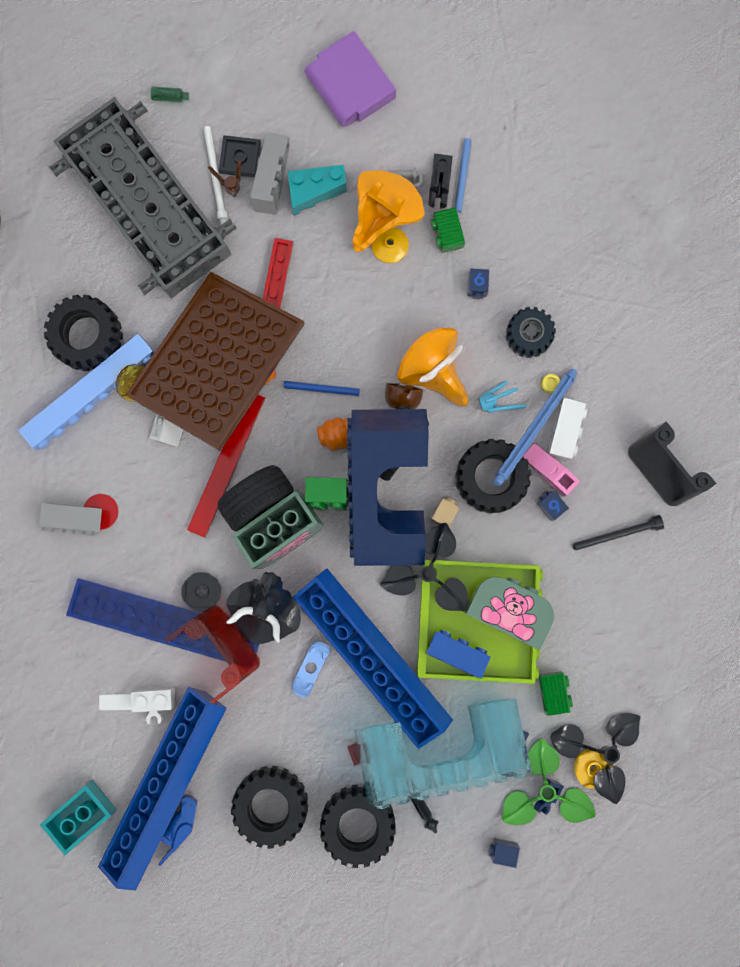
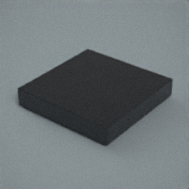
(239, 149)

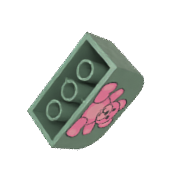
(278, 531)
(512, 609)

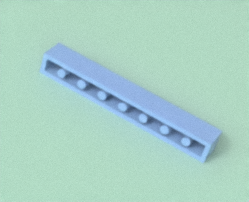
(84, 394)

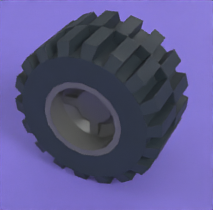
(530, 332)

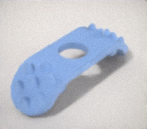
(304, 681)

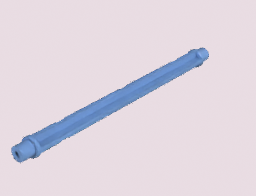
(534, 428)

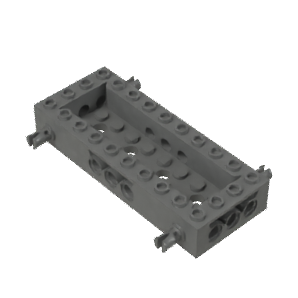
(171, 264)

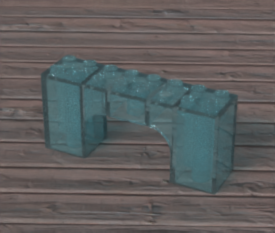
(496, 753)

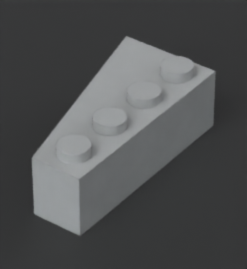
(270, 173)

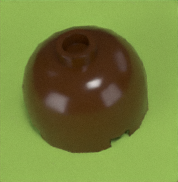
(402, 395)

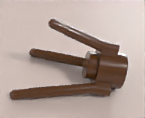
(230, 183)

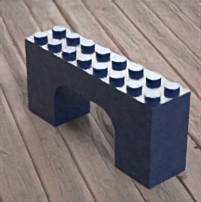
(376, 443)

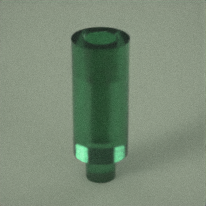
(168, 94)

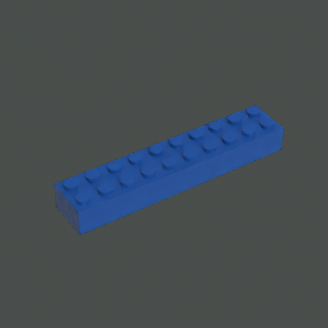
(373, 659)
(161, 789)

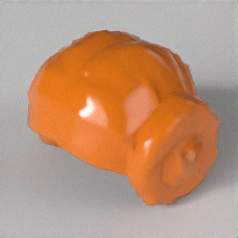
(333, 434)

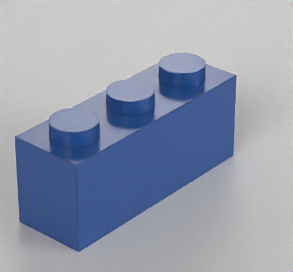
(458, 654)

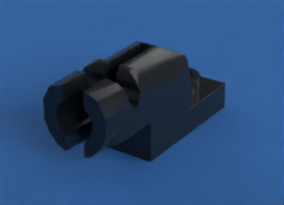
(440, 179)

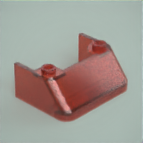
(228, 641)

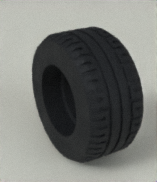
(254, 496)

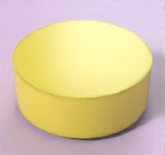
(549, 383)

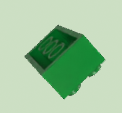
(327, 493)

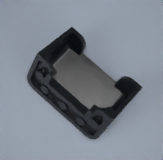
(664, 470)

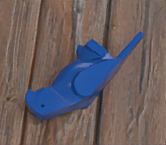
(179, 826)

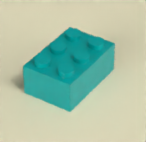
(78, 817)

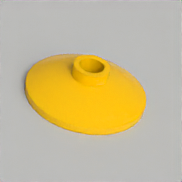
(390, 253)

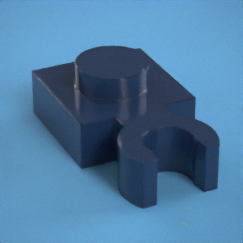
(543, 806)

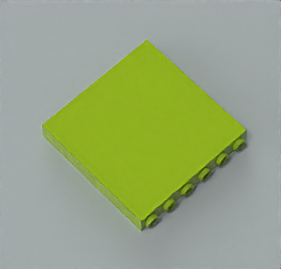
(510, 658)

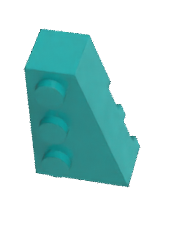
(315, 186)

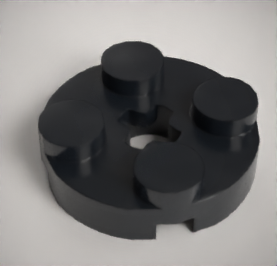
(193, 583)

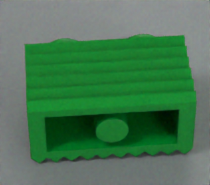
(448, 230)
(554, 693)

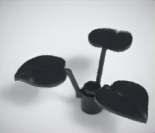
(452, 594)
(608, 782)

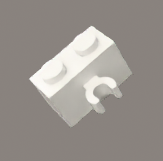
(153, 701)

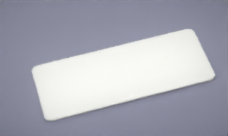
(115, 702)

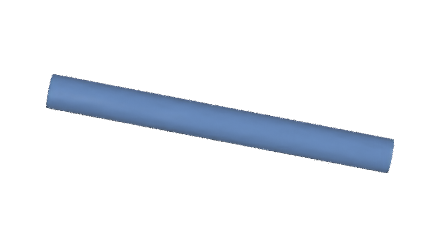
(462, 175)

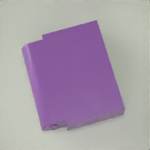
(350, 80)

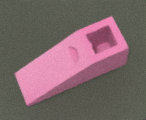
(551, 470)

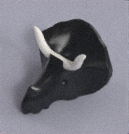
(263, 609)

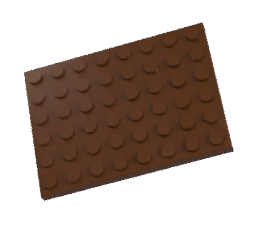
(215, 360)

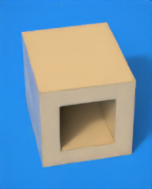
(445, 511)

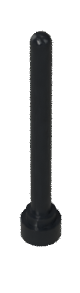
(655, 523)

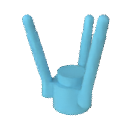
(488, 399)

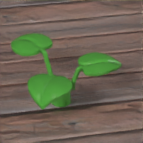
(517, 806)

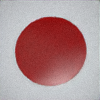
(109, 509)

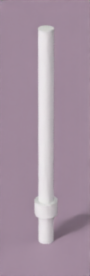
(221, 214)

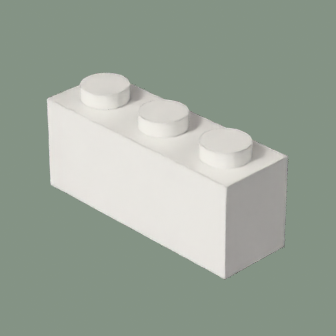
(567, 429)

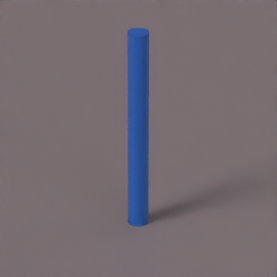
(321, 388)

